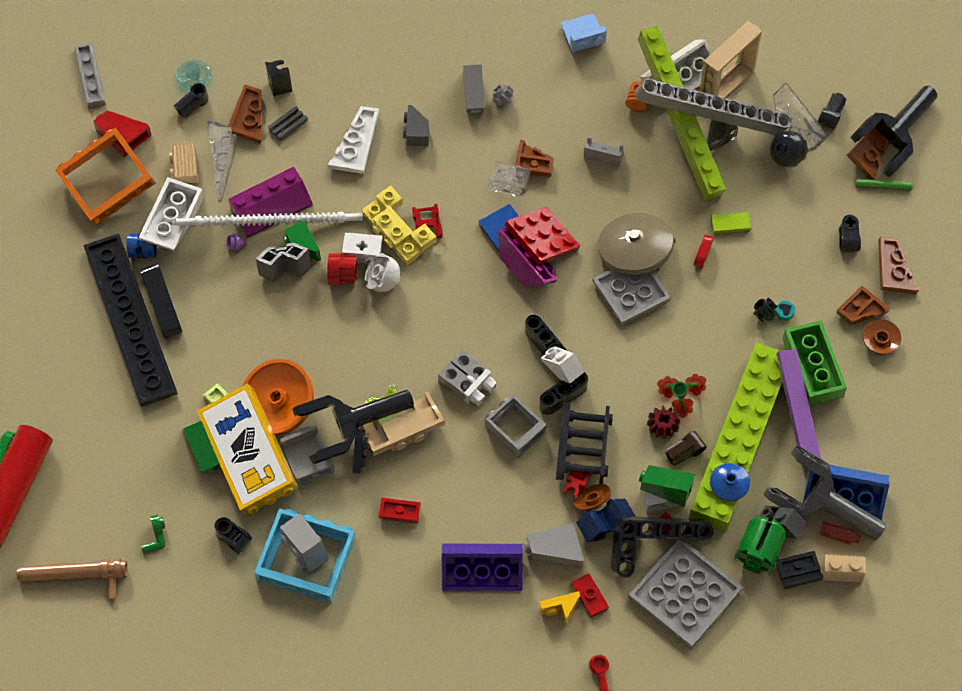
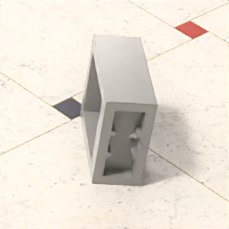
(526, 440)

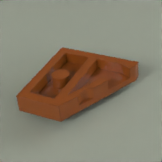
(534, 159)
(862, 306)

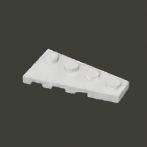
(356, 143)

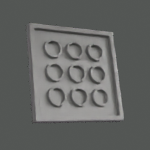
(685, 592)

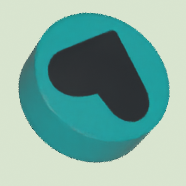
(785, 310)

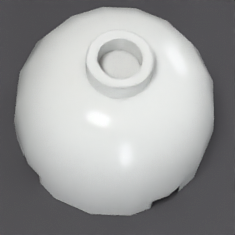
(382, 274)

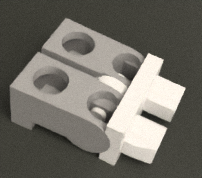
(467, 378)

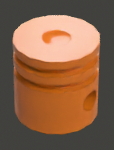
(631, 100)

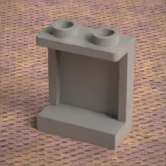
(298, 449)

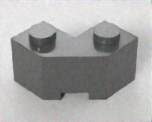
(274, 262)

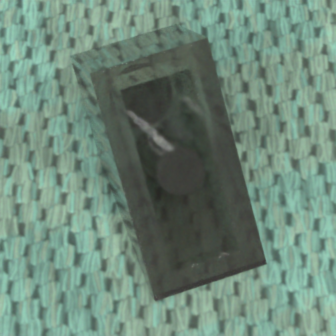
(720, 134)

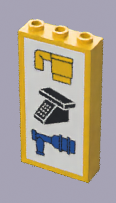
(247, 450)

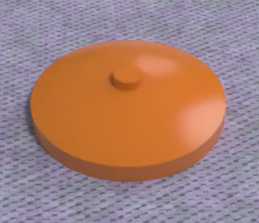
(280, 387)

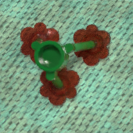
(672, 386)

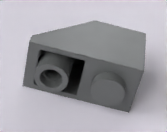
(417, 128)
(787, 518)

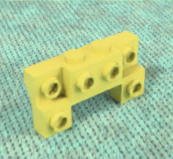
(394, 230)

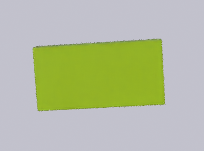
(730, 222)

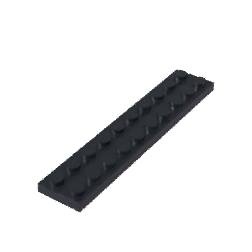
(130, 320)

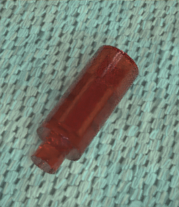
(839, 533)

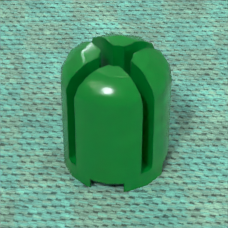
(765, 559)

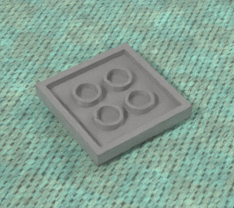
(631, 294)

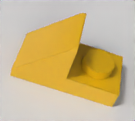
(564, 603)

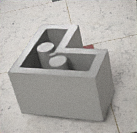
(305, 543)

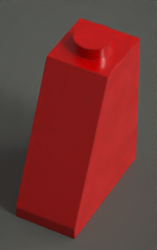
(132, 130)

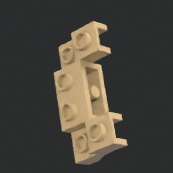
(404, 429)

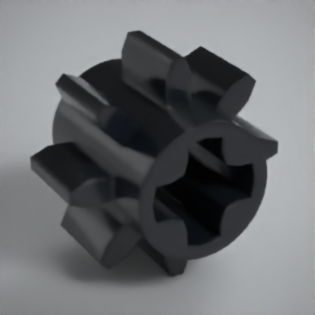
(765, 309)

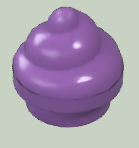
(235, 242)

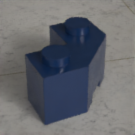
(596, 524)

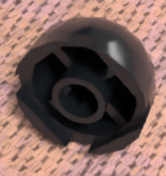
(788, 149)

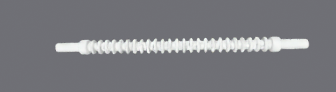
(198, 221)

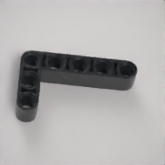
(552, 394)
(653, 532)

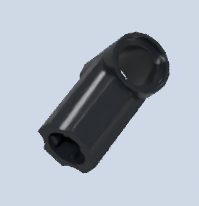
(191, 101)
(831, 114)

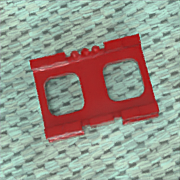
(433, 222)

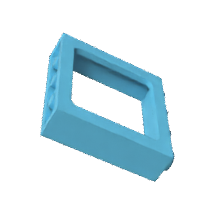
(323, 528)

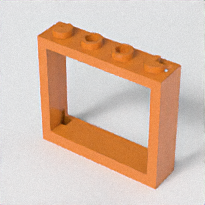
(122, 197)

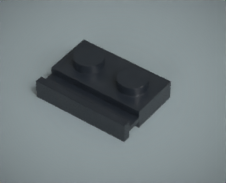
(799, 569)

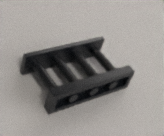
(566, 449)

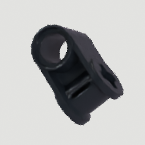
(849, 234)
(234, 537)

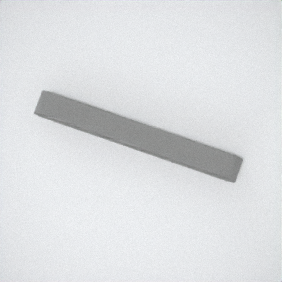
(712, 107)

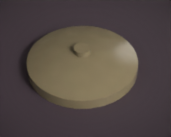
(636, 243)

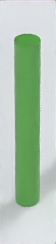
(884, 184)

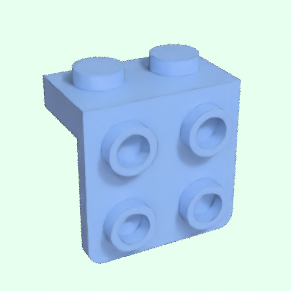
(584, 32)

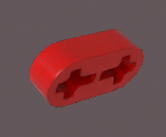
(703, 251)

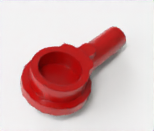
(599, 665)

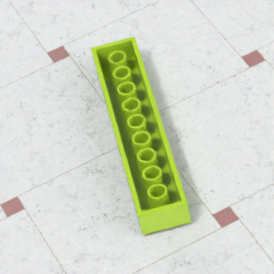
(741, 432)

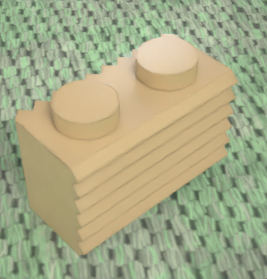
(184, 163)
(844, 568)

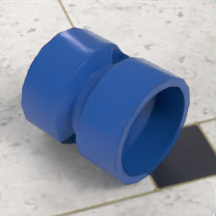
(137, 247)

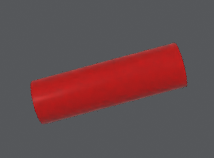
(19, 471)

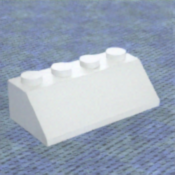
(688, 63)

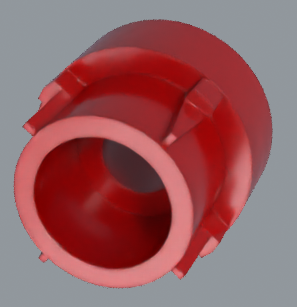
(341, 269)

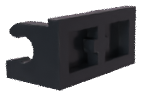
(278, 78)

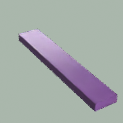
(797, 401)

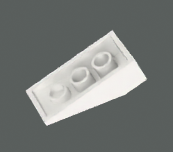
(174, 202)

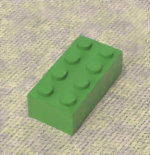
(817, 362)

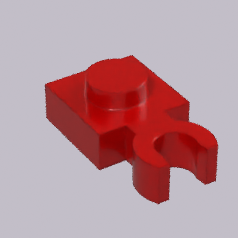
(575, 481)

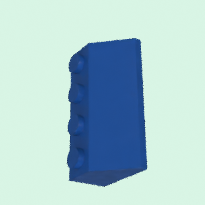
(860, 487)

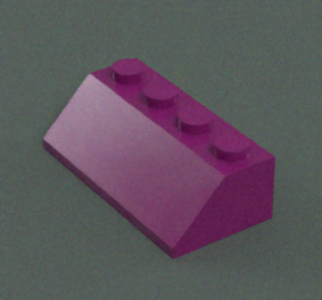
(273, 196)

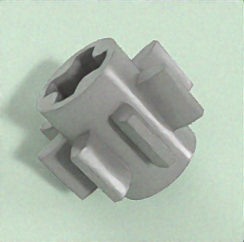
(502, 95)

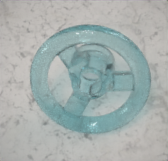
(192, 73)

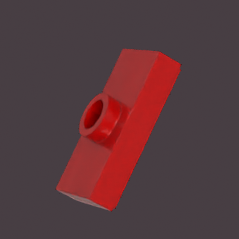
(590, 595)

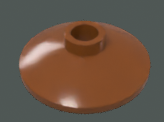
(882, 329)
(592, 497)

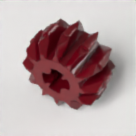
(663, 428)

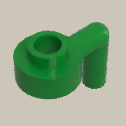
(158, 525)

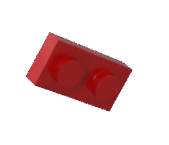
(399, 510)

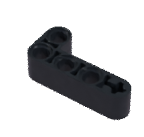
(161, 300)

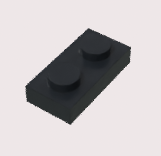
(360, 459)

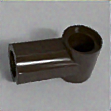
(689, 446)

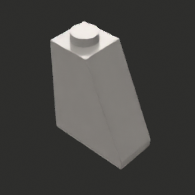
(473, 88)
(555, 546)

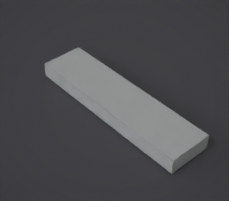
(89, 75)

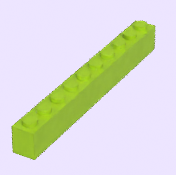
(685, 124)

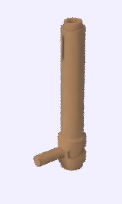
(105, 569)

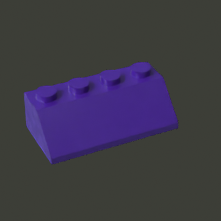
(482, 567)

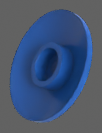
(730, 490)

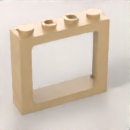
(743, 43)

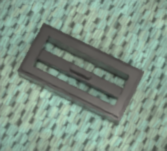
(285, 121)

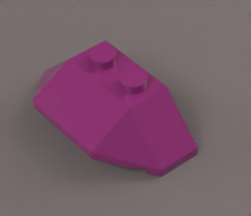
(522, 264)

